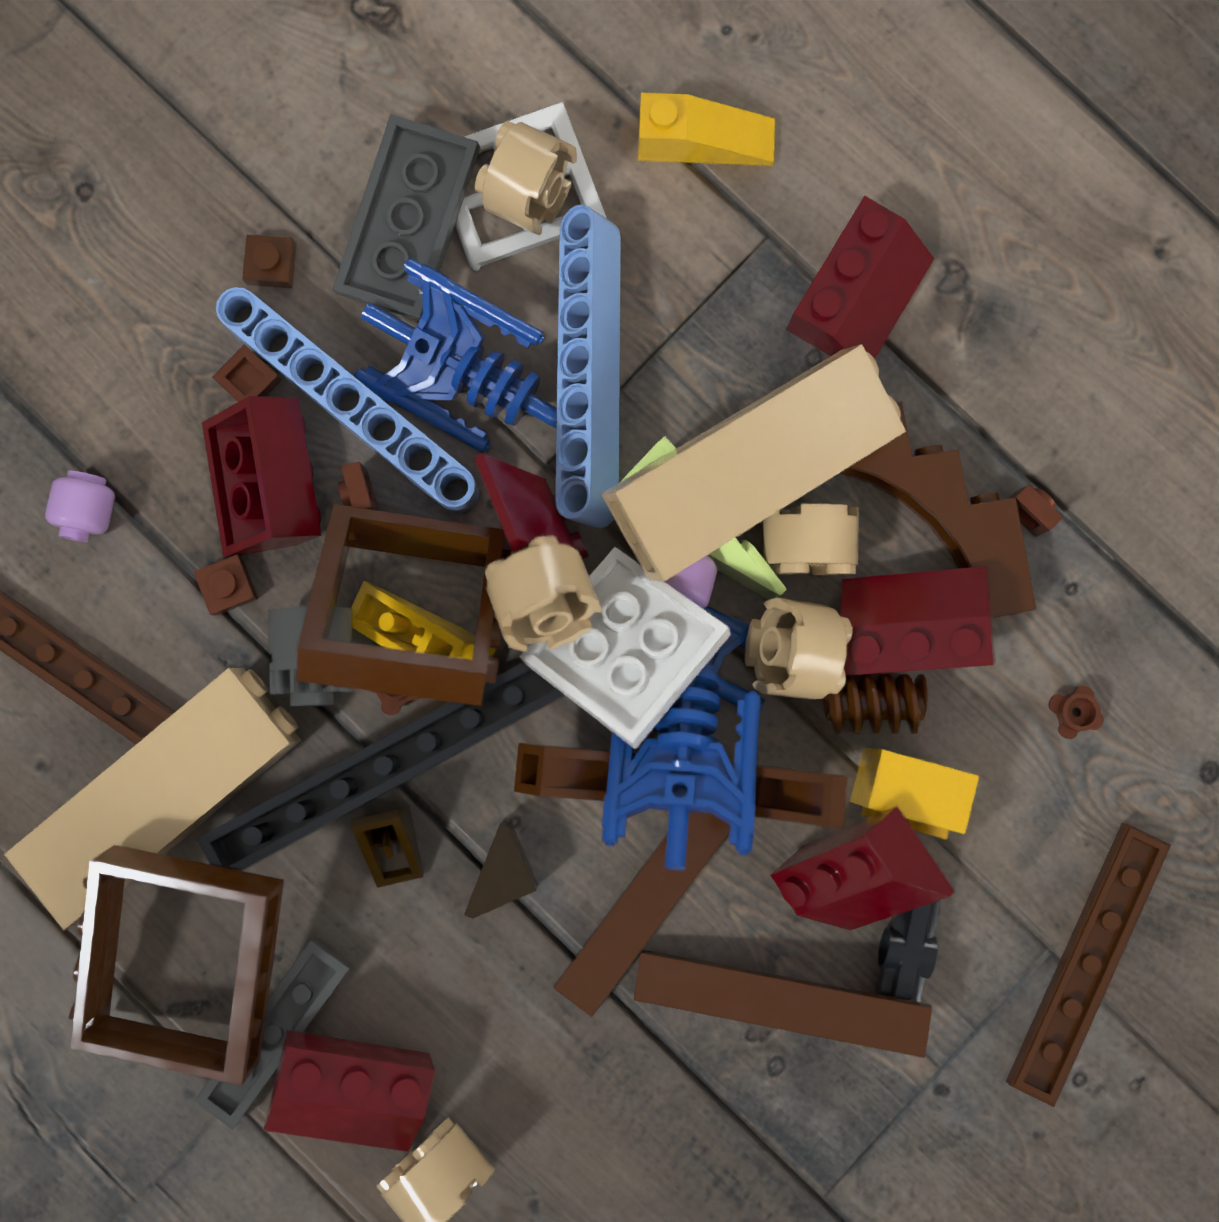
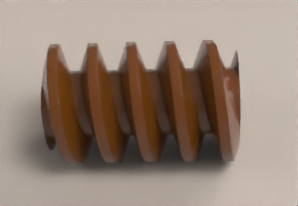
(878, 702)

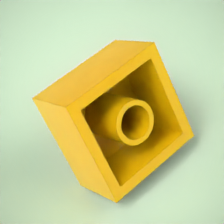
(925, 792)

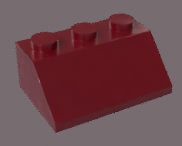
(862, 283)
(261, 476)
(918, 621)
(862, 874)
(349, 1091)

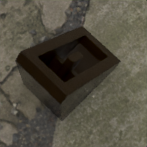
(389, 845)
(504, 874)

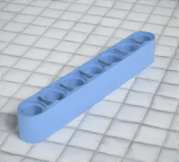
(588, 366)
(335, 383)

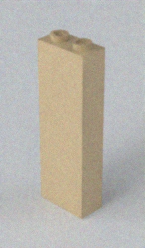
(754, 463)
(158, 788)

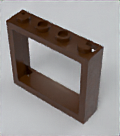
(387, 668)
(95, 969)

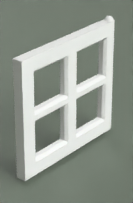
(480, 255)

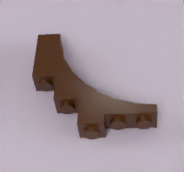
(973, 534)
(779, 791)

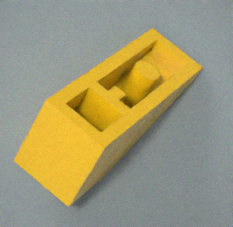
(702, 132)
(407, 627)

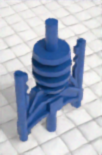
(447, 356)
(687, 772)

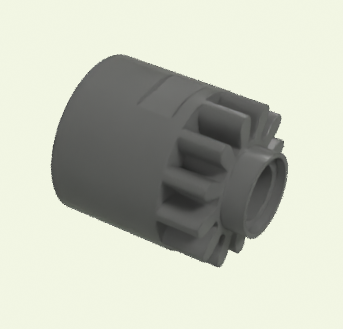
(283, 637)

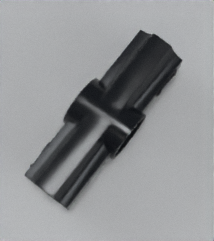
(908, 952)

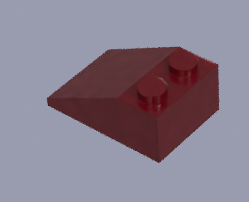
(524, 505)

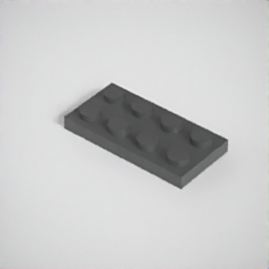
(405, 214)

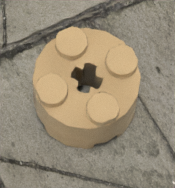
(526, 176)
(812, 540)
(542, 595)
(798, 649)
(436, 1176)

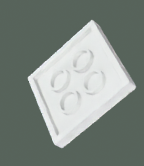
(636, 653)

